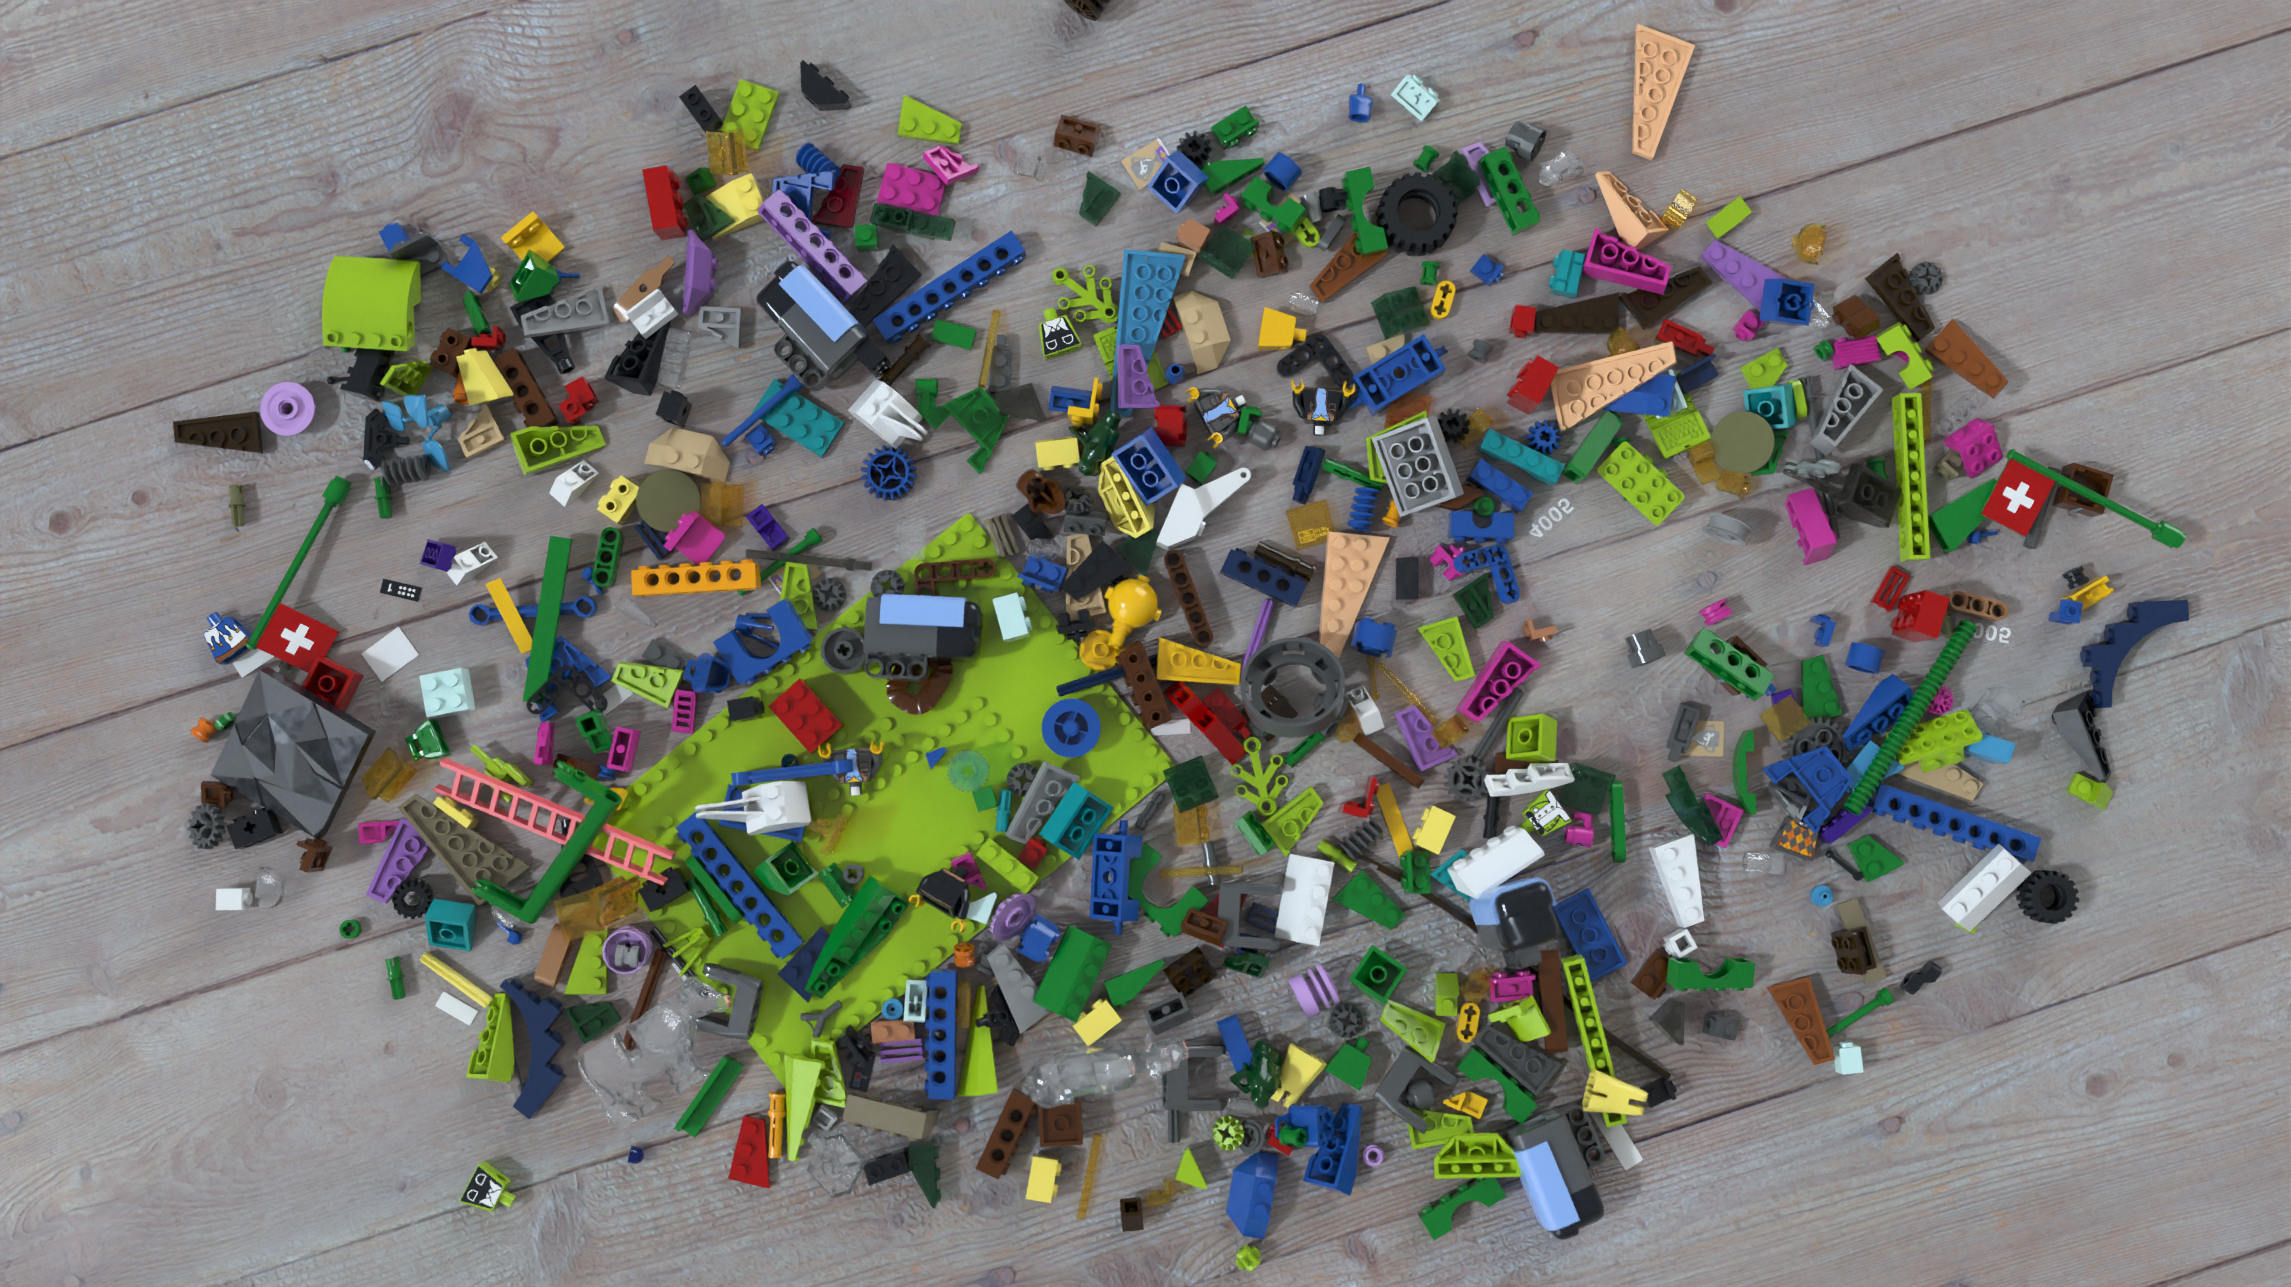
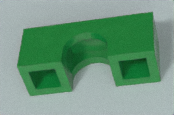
(1286, 217)

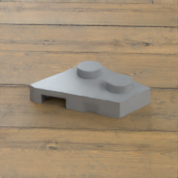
(722, 323)

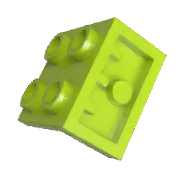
(1523, 1019)

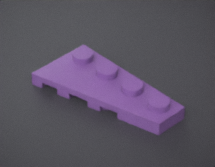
(1739, 271)
(399, 861)

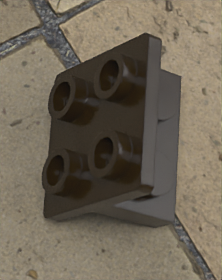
(1276, 704)
(1853, 951)
(1190, 972)

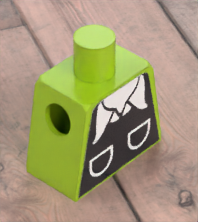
(1057, 335)
(487, 1189)

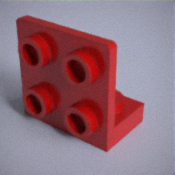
(1367, 807)

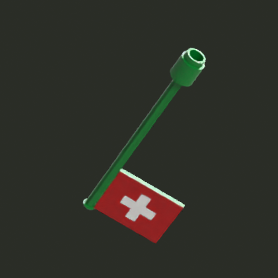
(2027, 484)
(286, 631)

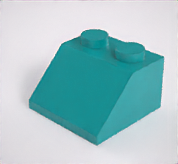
(1773, 404)
(451, 924)

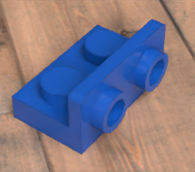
(1043, 573)

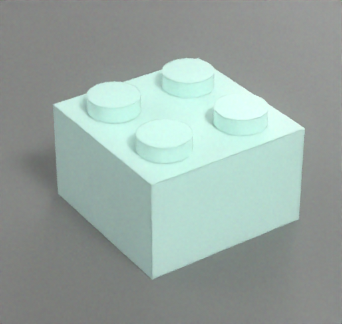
(1011, 617)
(447, 693)

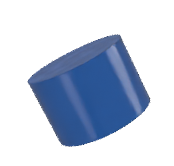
(1282, 171)
(1864, 658)

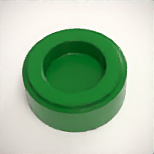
(1483, 506)
(225, 722)

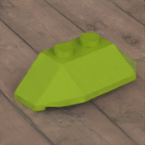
(1476, 1157)

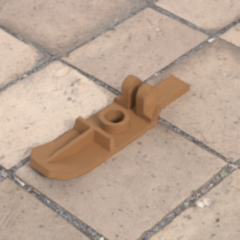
(651, 278)

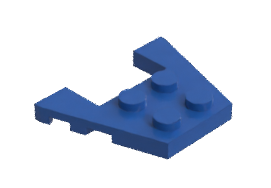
(801, 190)
(568, 654)
(1820, 775)

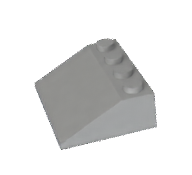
(1417, 465)

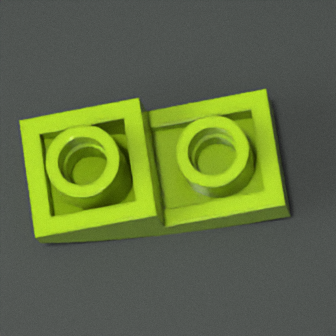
(1728, 217)

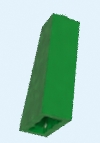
(1592, 447)
(1959, 517)

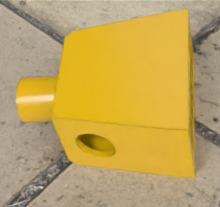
(1278, 331)

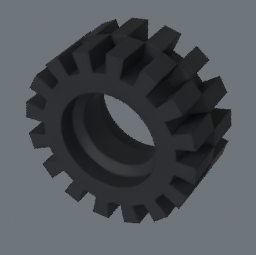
(416, 910)

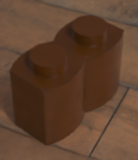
(1855, 317)

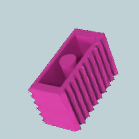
(1855, 352)
(623, 749)

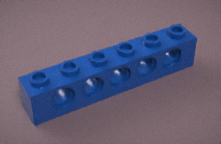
(941, 1088)

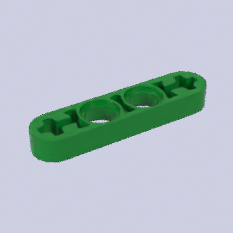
(1617, 822)
(711, 886)

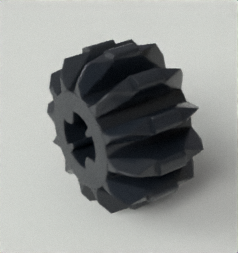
(1201, 146)
(1459, 430)

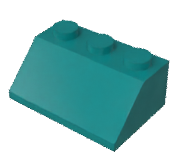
(1076, 820)

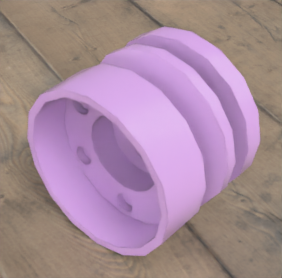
(624, 935)
(1314, 991)

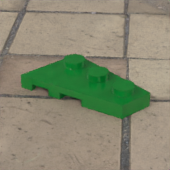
(1369, 900)

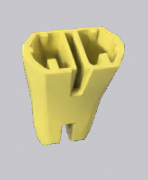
(1297, 1074)
(1611, 1095)

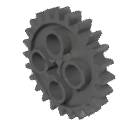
(1810, 737)

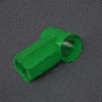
(926, 394)

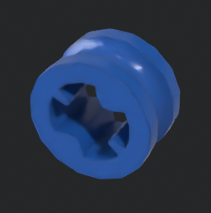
(607, 772)

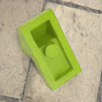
(2090, 791)
(1446, 994)

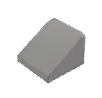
(827, 1116)

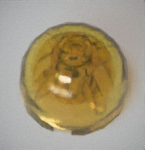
(1810, 243)
(1620, 343)

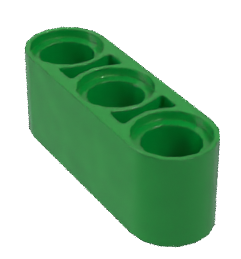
(606, 547)

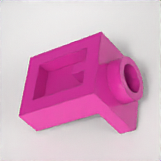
(1225, 214)
(1747, 326)

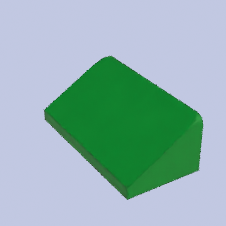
(476, 313)

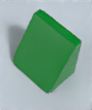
(701, 180)
(985, 798)

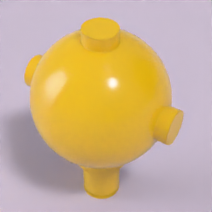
(1131, 606)

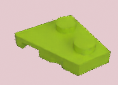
(1765, 369)

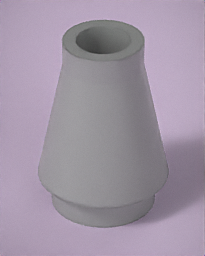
(1312, 205)

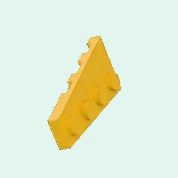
(1191, 665)

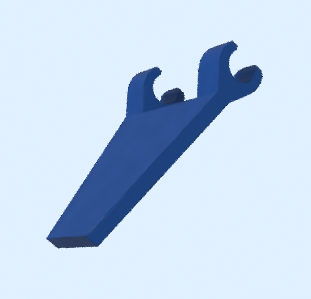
(472, 268)

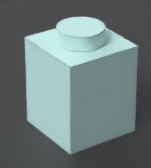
(1848, 1058)

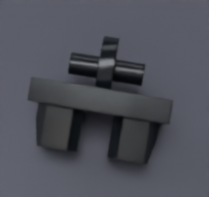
(1065, 625)
(857, 1044)

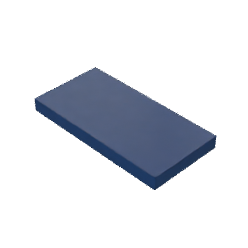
(1589, 934)

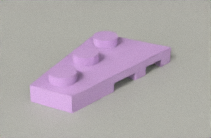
(1473, 155)

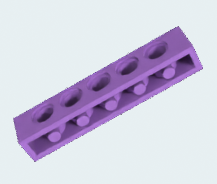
(800, 242)

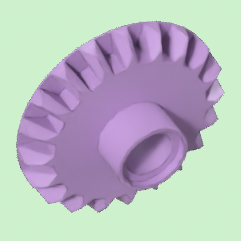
(275, 407)
(1012, 916)

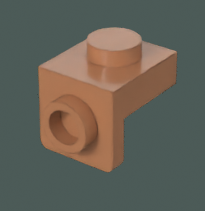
(1543, 634)

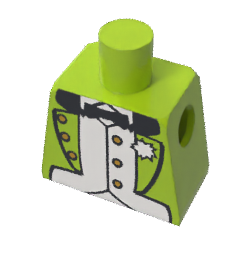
(1543, 814)

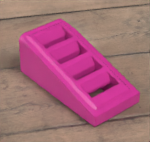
(692, 712)

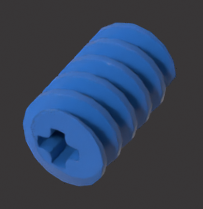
(813, 160)
(1363, 509)

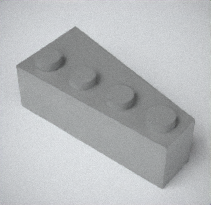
(1846, 405)

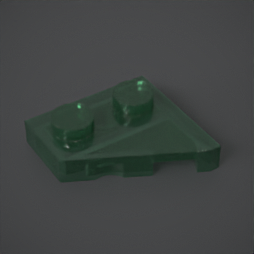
(1097, 199)
(706, 217)
(1139, 550)

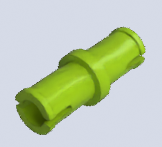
(1336, 855)

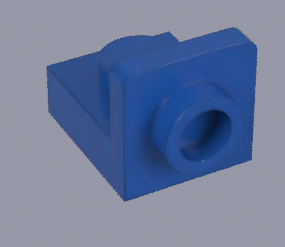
(1487, 270)
(761, 440)
(2068, 612)
(1824, 633)

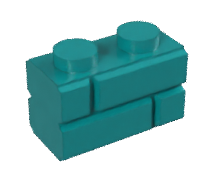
(1567, 273)

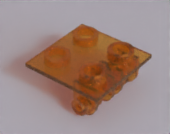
(1406, 407)

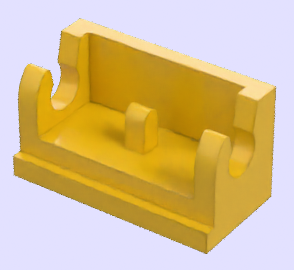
(2090, 592)

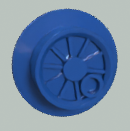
(1071, 728)

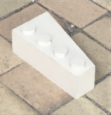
(1680, 878)

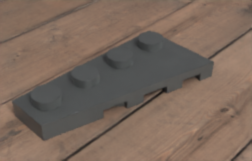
(1517, 1059)

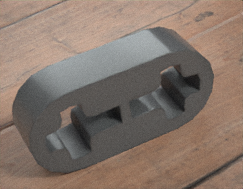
(1331, 232)

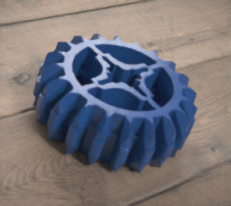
(872, 465)

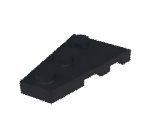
(1095, 571)

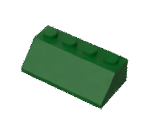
(1072, 973)

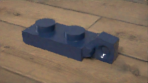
(1307, 473)

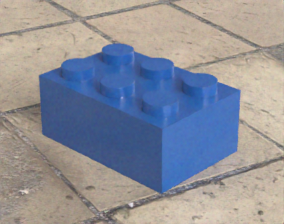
(1148, 466)

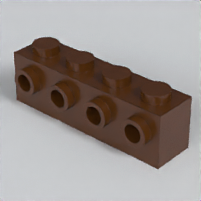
(1144, 685)

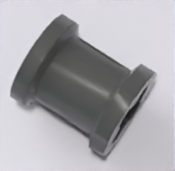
(847, 873)

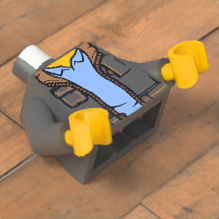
(1217, 411)
(865, 764)

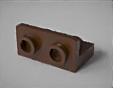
(1076, 135)
(1269, 254)
(316, 855)
(1652, 975)

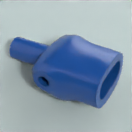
(1360, 105)

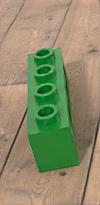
(1506, 201)
(1718, 664)

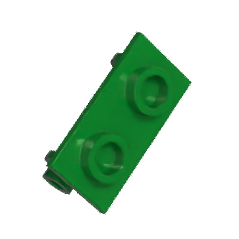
(837, 885)

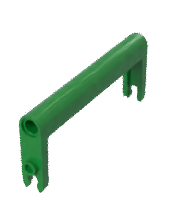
(577, 845)

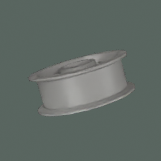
(1727, 529)

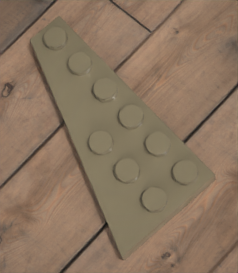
(460, 848)

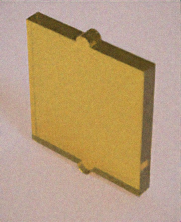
(1785, 719)

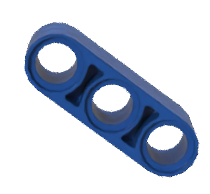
(1235, 1041)

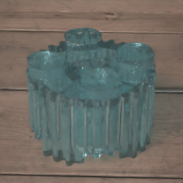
(965, 759)

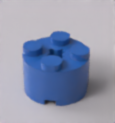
(1374, 637)
(1037, 938)

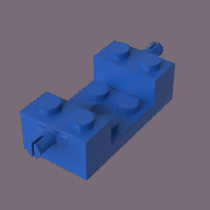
(1379, 387)
(1113, 855)

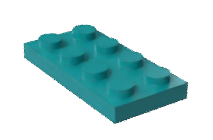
(801, 420)

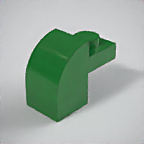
(594, 727)

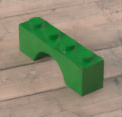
(1370, 238)
(1733, 974)
(1516, 1102)
(1438, 1216)

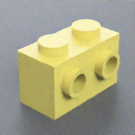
(1057, 452)
(619, 501)
(1434, 829)
(1097, 1021)
(1042, 1178)

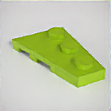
(1414, 1027)
(1441, 1128)

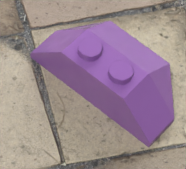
(699, 275)

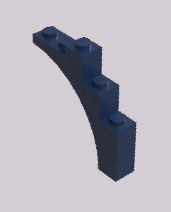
(2121, 637)
(545, 1045)

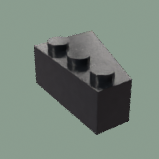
(368, 373)

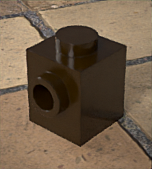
(1131, 1214)

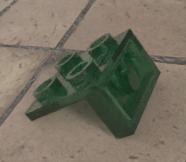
(1458, 177)
(1227, 251)
(1400, 312)
(1190, 784)
(1588, 788)

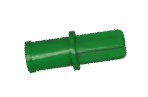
(383, 498)
(395, 978)

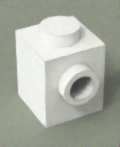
(233, 898)
(1679, 943)

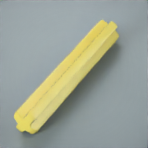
(456, 979)

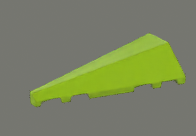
(979, 1067)
(800, 1080)

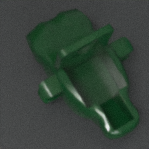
(1097, 443)
(1261, 1074)

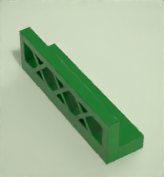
(709, 1096)

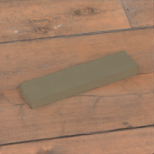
(1853, 917)

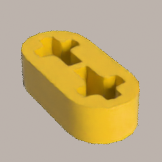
(1446, 302)
(1462, 1020)

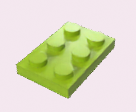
(751, 111)

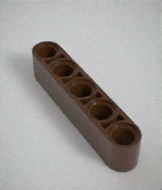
(1181, 590)
(1552, 1001)

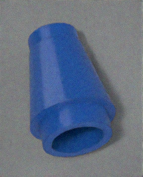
(1175, 378)

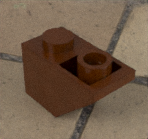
(1471, 493)
(589, 768)

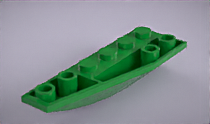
(856, 934)

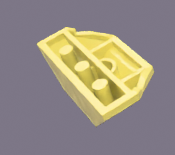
(1123, 502)

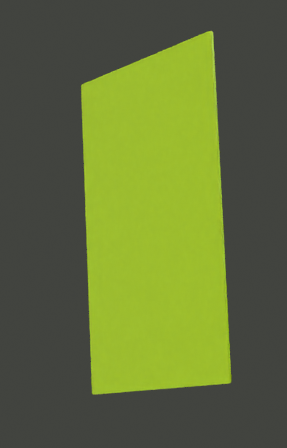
(908, 814)

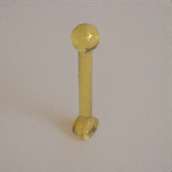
(1370, 661)

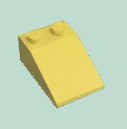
(740, 201)

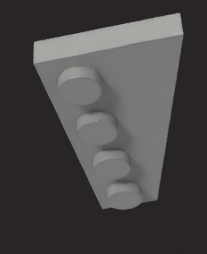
(577, 313)
(1016, 987)

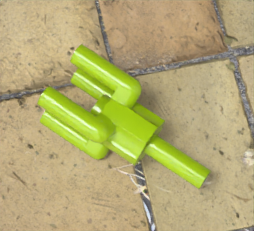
(502, 771)

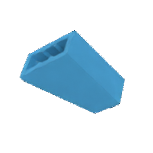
(1991, 750)
(1861, 762)

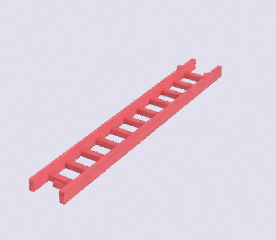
(556, 810)

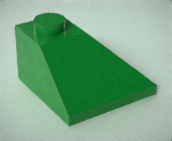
(533, 278)
(786, 870)

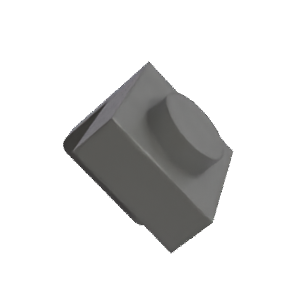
(1720, 1026)

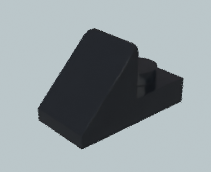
(1031, 524)

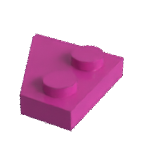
(545, 744)

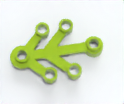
(1088, 297)
(1260, 780)

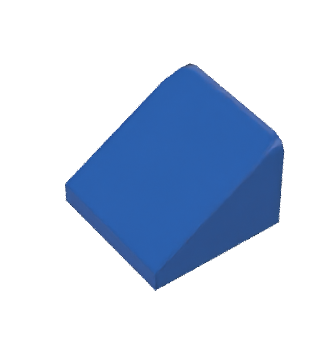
(935, 756)

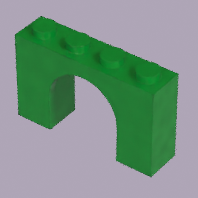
(1168, 917)

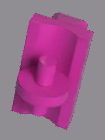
(1442, 554)

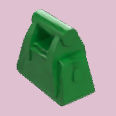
(430, 741)

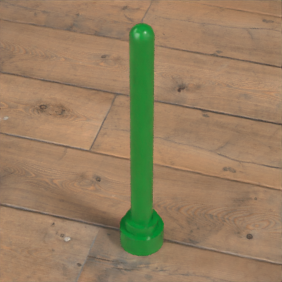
(812, 538)
(1882, 998)

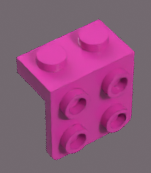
(1976, 445)
(695, 537)
(1510, 986)

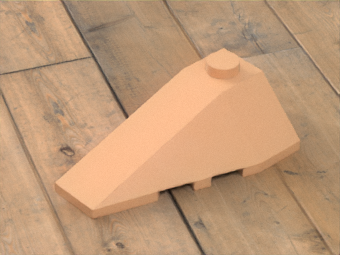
(1631, 220)

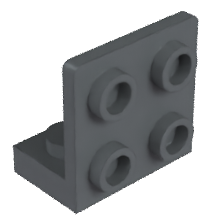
(421, 248)

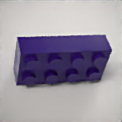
(438, 555)
(1840, 824)

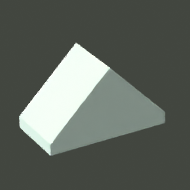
(981, 909)
(915, 1001)

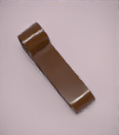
(955, 576)

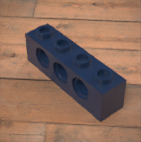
(1295, 583)

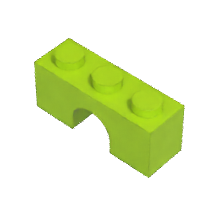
(1897, 339)
(1007, 865)

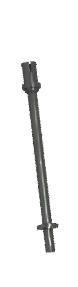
(1810, 399)

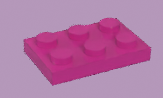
(911, 189)

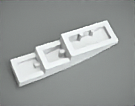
(1535, 778)

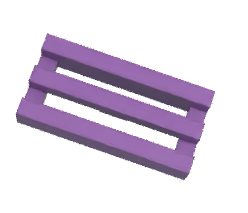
(919, 1049)

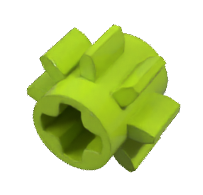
(1247, 1257)

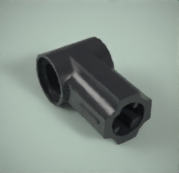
(1332, 199)

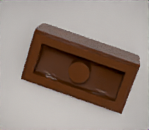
(1204, 927)

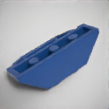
(1253, 1194)

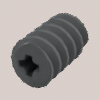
(406, 471)
(1362, 838)

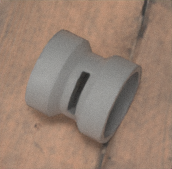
(627, 955)

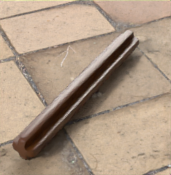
(646, 993)

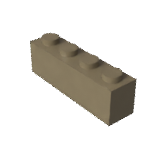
(889, 1116)

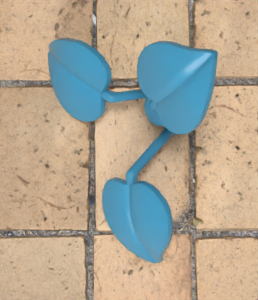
(417, 409)

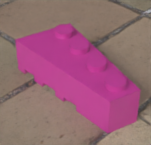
(1624, 265)
(1497, 679)

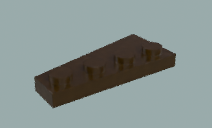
(1895, 290)
(1651, 307)
(1588, 316)
(229, 432)

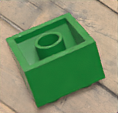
(1378, 975)

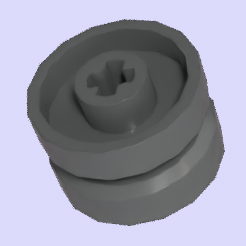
(833, 647)

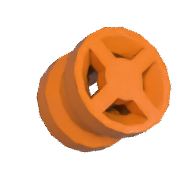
(204, 730)
(964, 954)

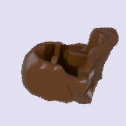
(1041, 492)

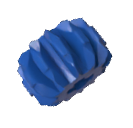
(1543, 430)

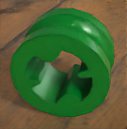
(1823, 350)
(358, 928)

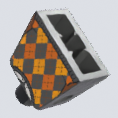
(1795, 839)

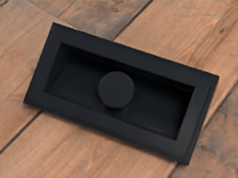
(1407, 578)

